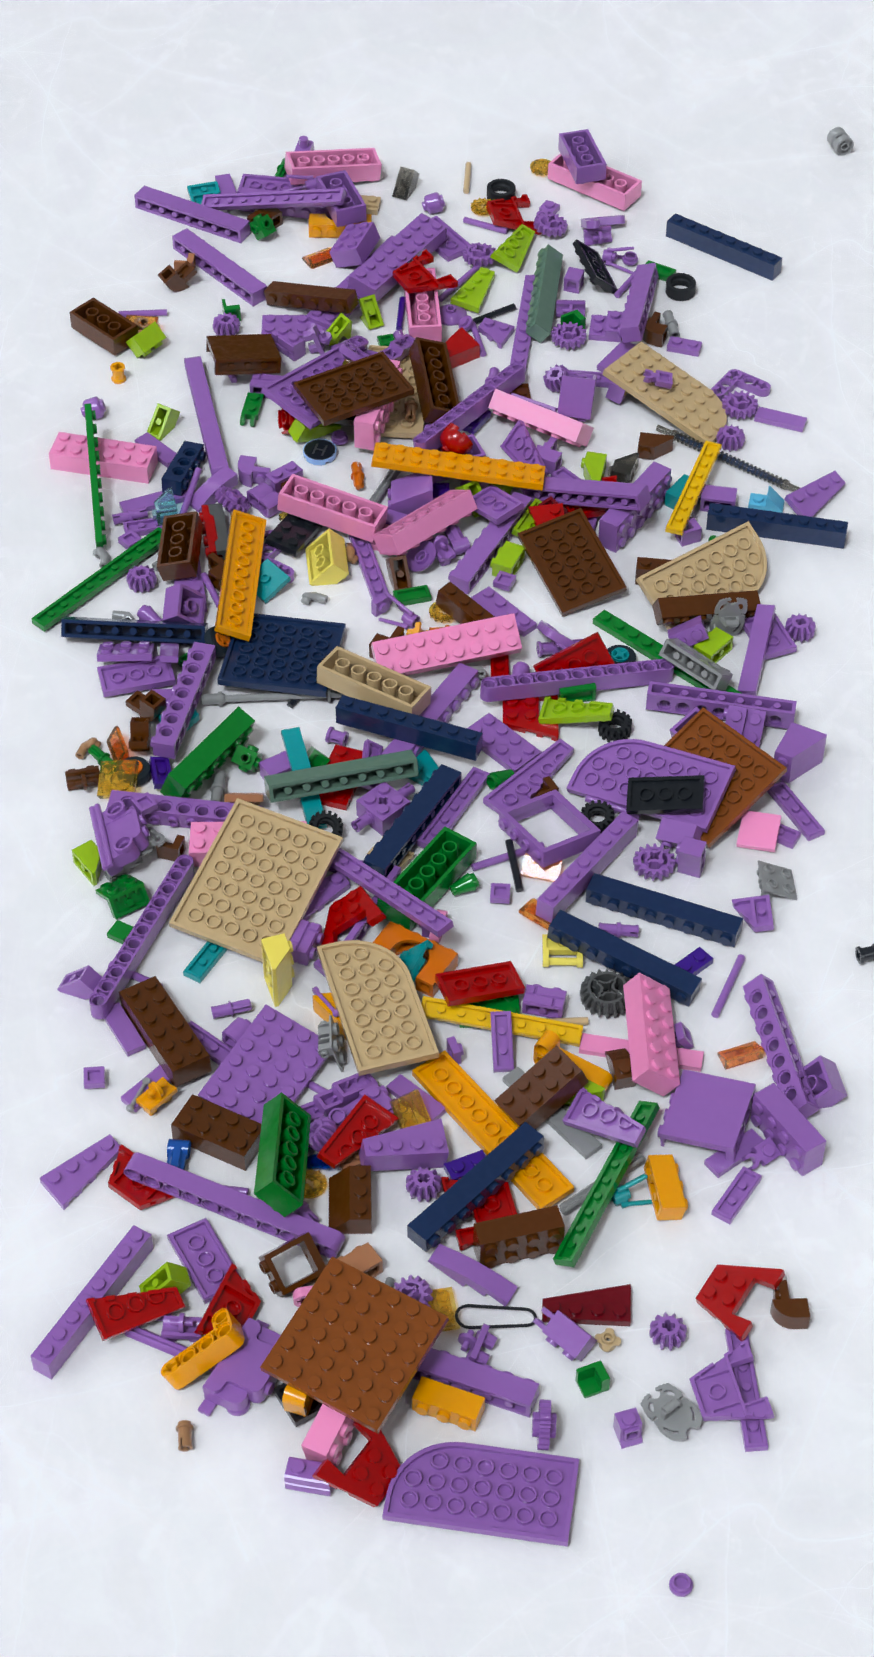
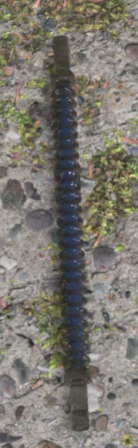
(737, 463)

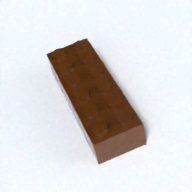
(433, 378)
(165, 1031)

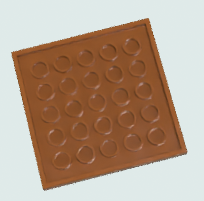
(754, 773)
(354, 1344)

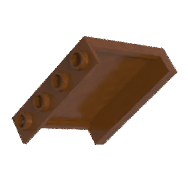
(244, 354)

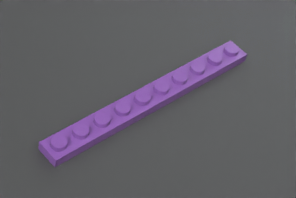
(275, 199)
(522, 339)
(391, 893)

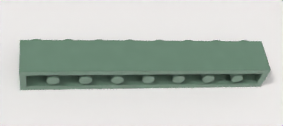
(544, 293)
(340, 776)

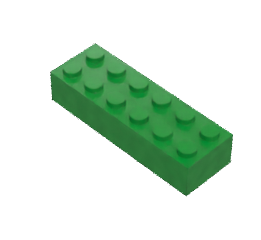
(209, 755)
(433, 872)
(282, 1155)

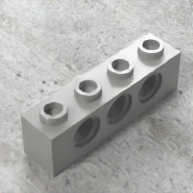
(695, 664)

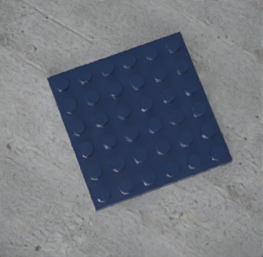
(281, 655)

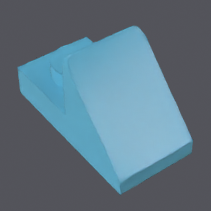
(768, 502)

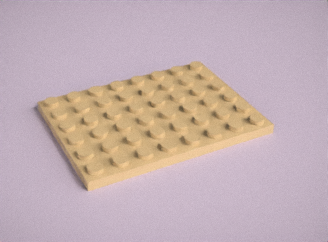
(255, 879)

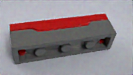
(214, 529)

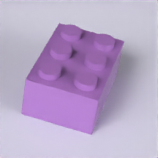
(354, 244)

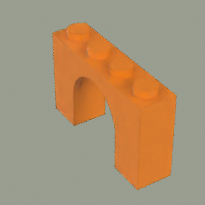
(439, 958)

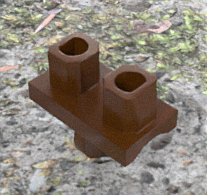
(82, 777)

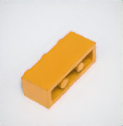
(665, 1187)
(448, 1404)

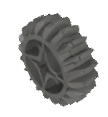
(606, 989)

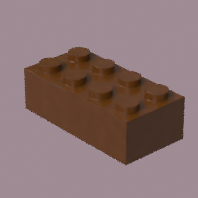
(103, 325)
(180, 546)
(542, 1089)
(218, 1132)
(518, 1236)

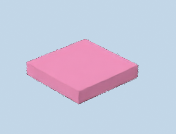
(759, 831)

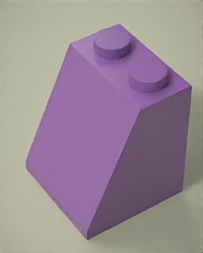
(577, 395)
(410, 492)
(800, 751)

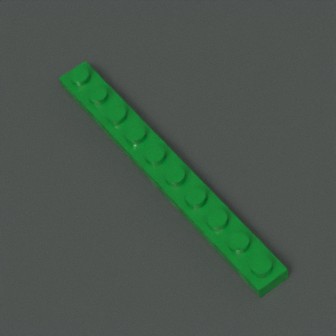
(97, 497)
(98, 581)
(641, 643)
(602, 1191)

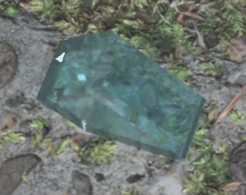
(164, 506)

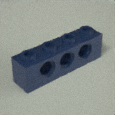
(182, 467)

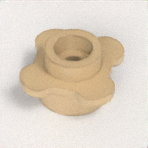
(605, 1345)

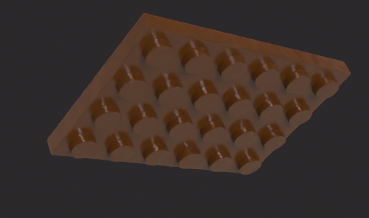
(353, 388)
(572, 562)

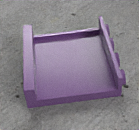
(708, 1112)

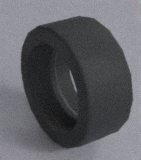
(500, 185)
(680, 279)

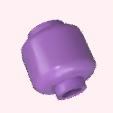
(433, 203)
(96, 404)

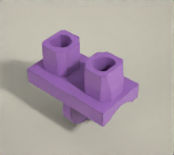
(597, 235)
(567, 306)
(320, 339)
(444, 550)
(180, 1328)
(481, 1338)

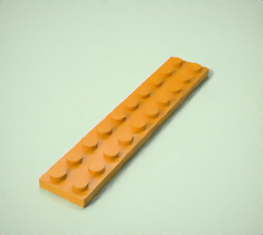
(458, 466)
(240, 575)
(489, 1126)

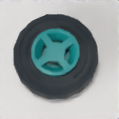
(622, 654)

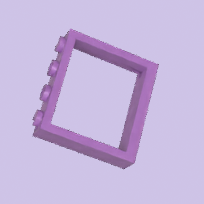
(565, 810)

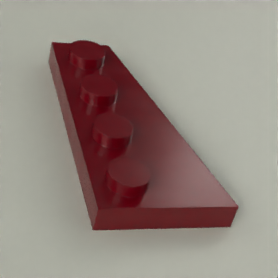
(594, 1307)

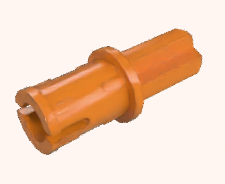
(357, 475)

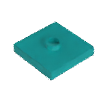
(270, 581)

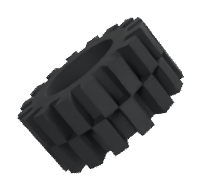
(616, 733)
(599, 809)
(329, 819)

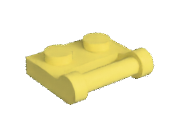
(553, 948)

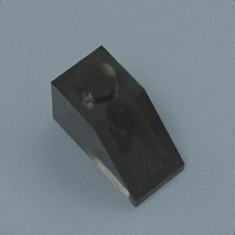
(405, 183)
(625, 468)

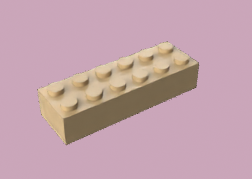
(372, 682)

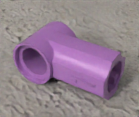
(456, 539)

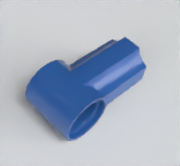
(178, 1152)

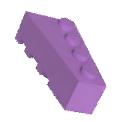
(406, 1148)

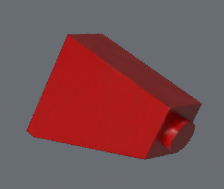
(462, 348)

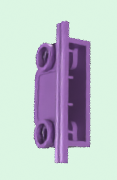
(118, 835)
(239, 1375)

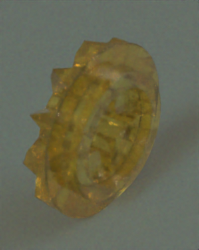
(538, 165)
(476, 206)
(435, 613)
(319, 1184)

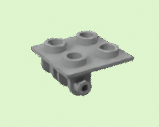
(776, 880)
(331, 1042)

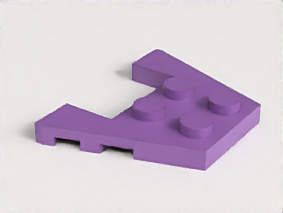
(719, 1392)

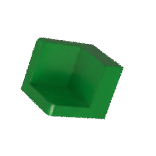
(233, 309)
(574, 317)
(316, 758)
(592, 1379)

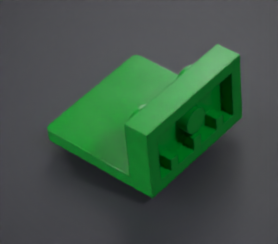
(124, 895)

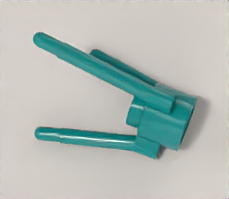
(622, 1194)

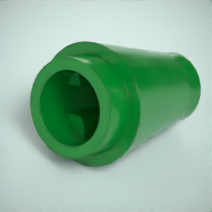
(496, 778)
(465, 884)

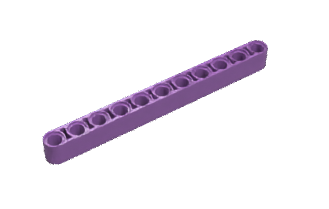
(472, 406)
(205, 414)
(548, 682)
(141, 937)
(230, 1203)

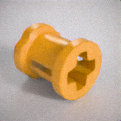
(118, 372)

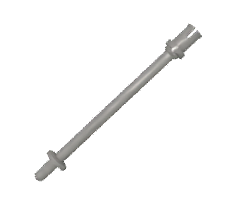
(220, 698)

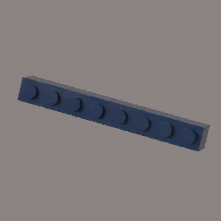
(724, 247)
(779, 525)
(133, 630)
(409, 727)
(413, 820)
(664, 910)
(622, 956)
(475, 1187)

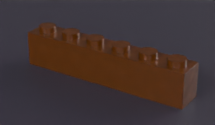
(311, 297)
(684, 608)

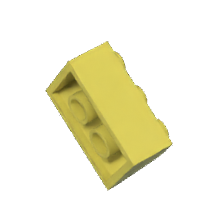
(327, 559)
(277, 966)

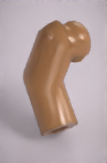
(350, 551)
(83, 749)

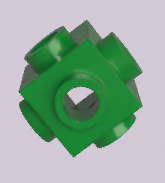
(262, 226)
(247, 757)

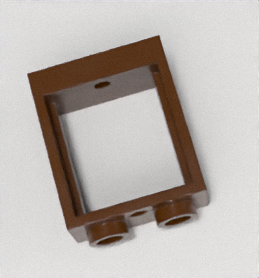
(311, 1254)

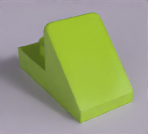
(371, 313)
(340, 327)

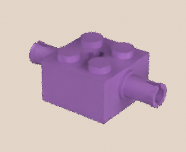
(381, 807)

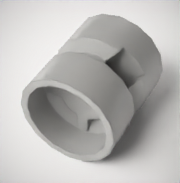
(840, 141)

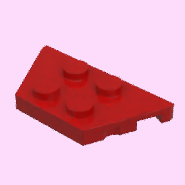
(132, 1191)
(234, 1296)

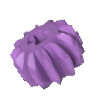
(226, 324)
(554, 377)
(730, 437)
(141, 578)
(800, 627)
(320, 1132)
(423, 1184)
(667, 1331)

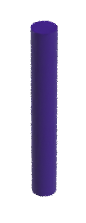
(400, 315)

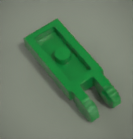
(252, 408)

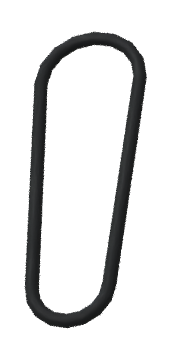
(494, 1307)

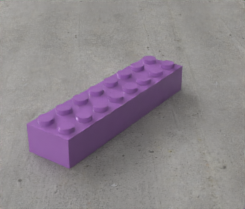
(376, 273)

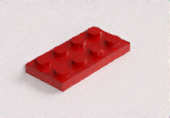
(341, 798)
(479, 983)

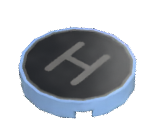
(319, 451)

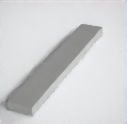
(580, 1140)

